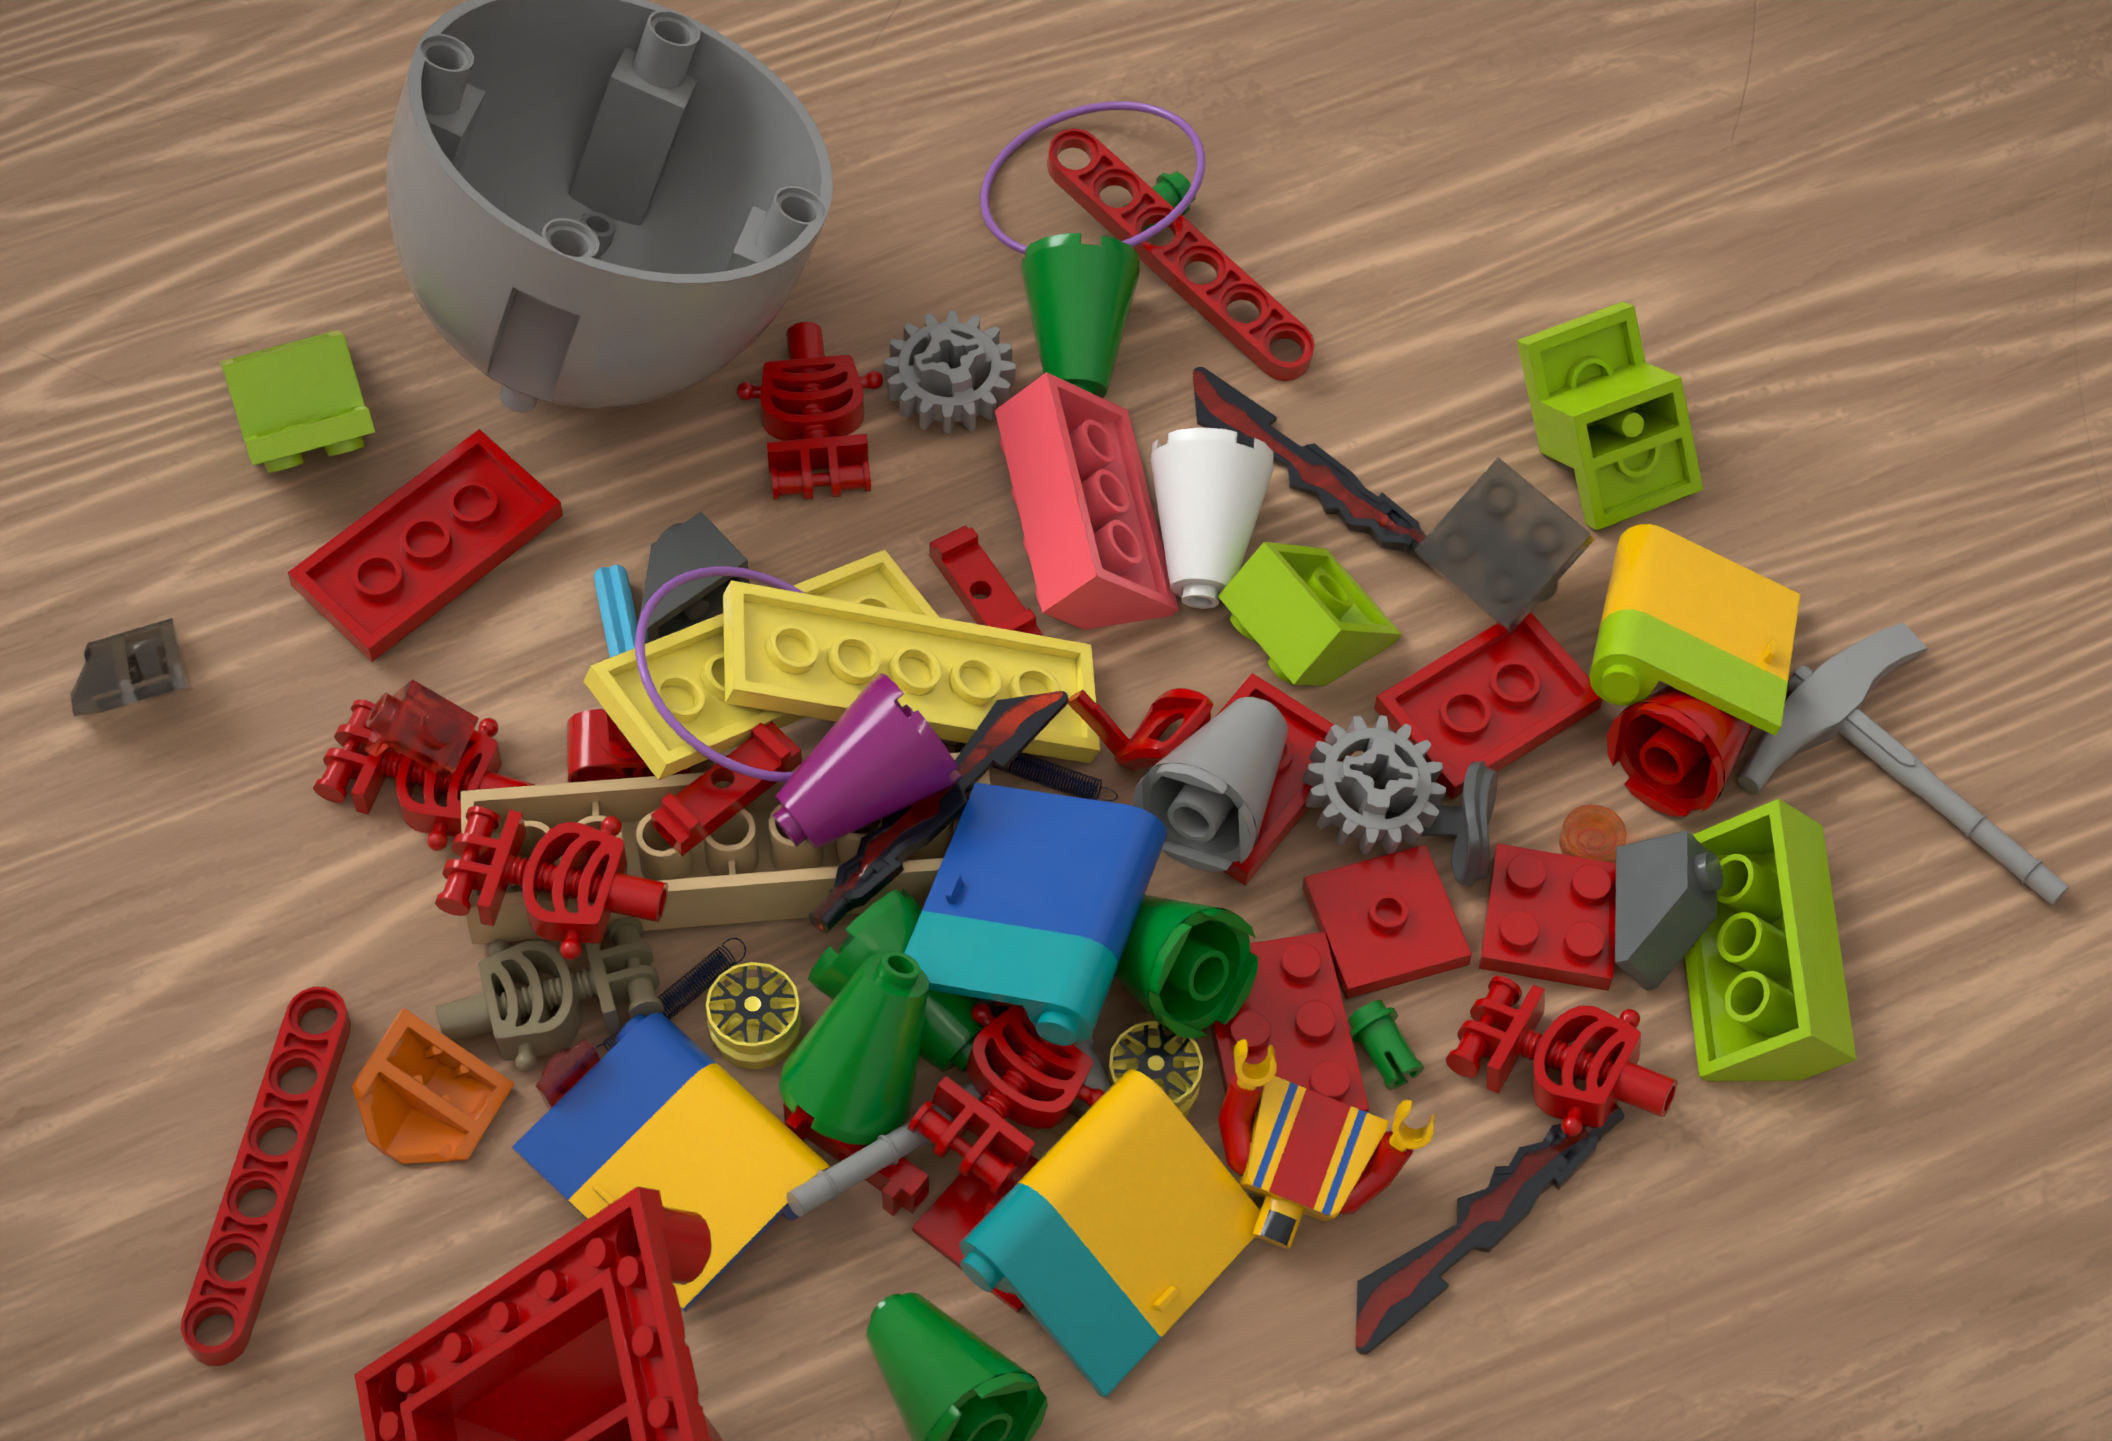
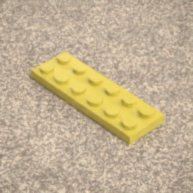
(821, 652)
(691, 673)

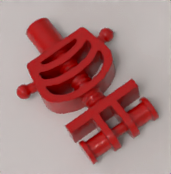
(813, 408)
(474, 772)
(580, 847)
(1602, 1053)
(1034, 1090)

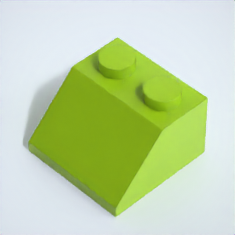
(1306, 613)

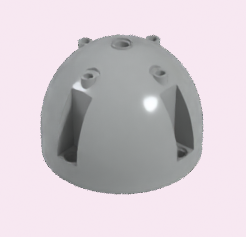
(599, 196)

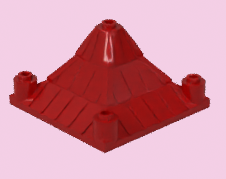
(561, 1345)

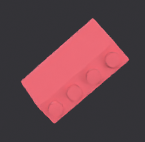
(1084, 506)

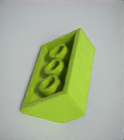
(1770, 963)

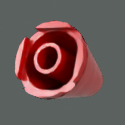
(1676, 750)

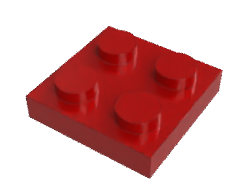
(1550, 917)

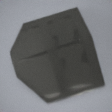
(131, 669)

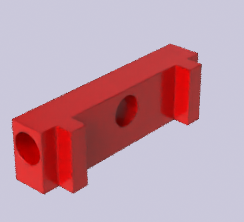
(973, 573)
(703, 808)
(900, 1184)

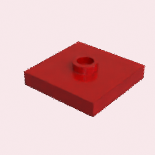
(1386, 921)

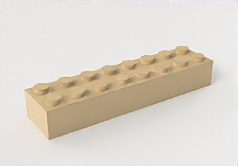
(731, 877)

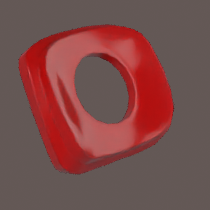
(1143, 747)

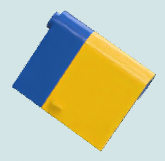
(675, 1124)

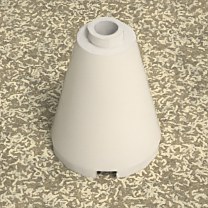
(1207, 507)

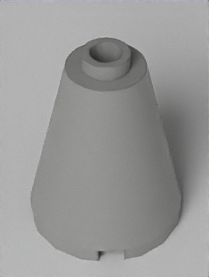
(1217, 785)

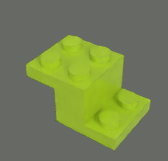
(297, 400)
(1610, 415)

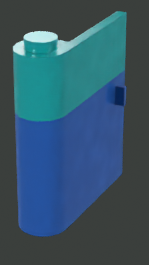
(1037, 904)

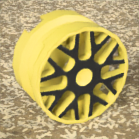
(754, 1017)
(1166, 1062)

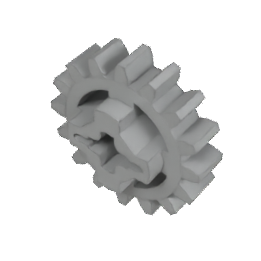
(945, 369)
(1348, 791)

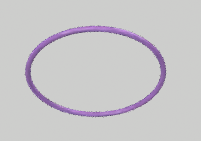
(1096, 107)
(650, 687)

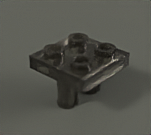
(1504, 545)

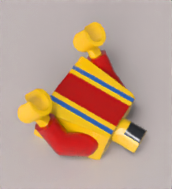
(1307, 1148)

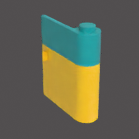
(1114, 1230)

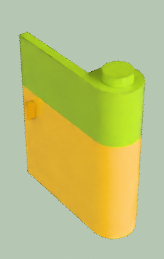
(1695, 625)

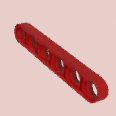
(1187, 247)
(277, 1173)

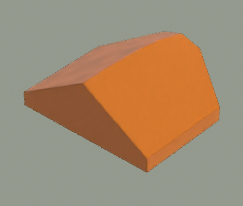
(426, 1095)

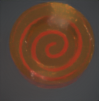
(1592, 833)

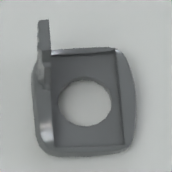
(1468, 823)

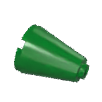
(1079, 305)
(888, 927)
(1188, 964)
(862, 1053)
(949, 1378)

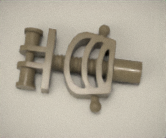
(614, 976)

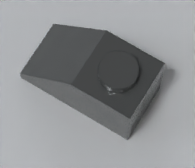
(681, 550)
(1662, 903)

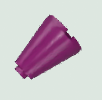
(864, 769)

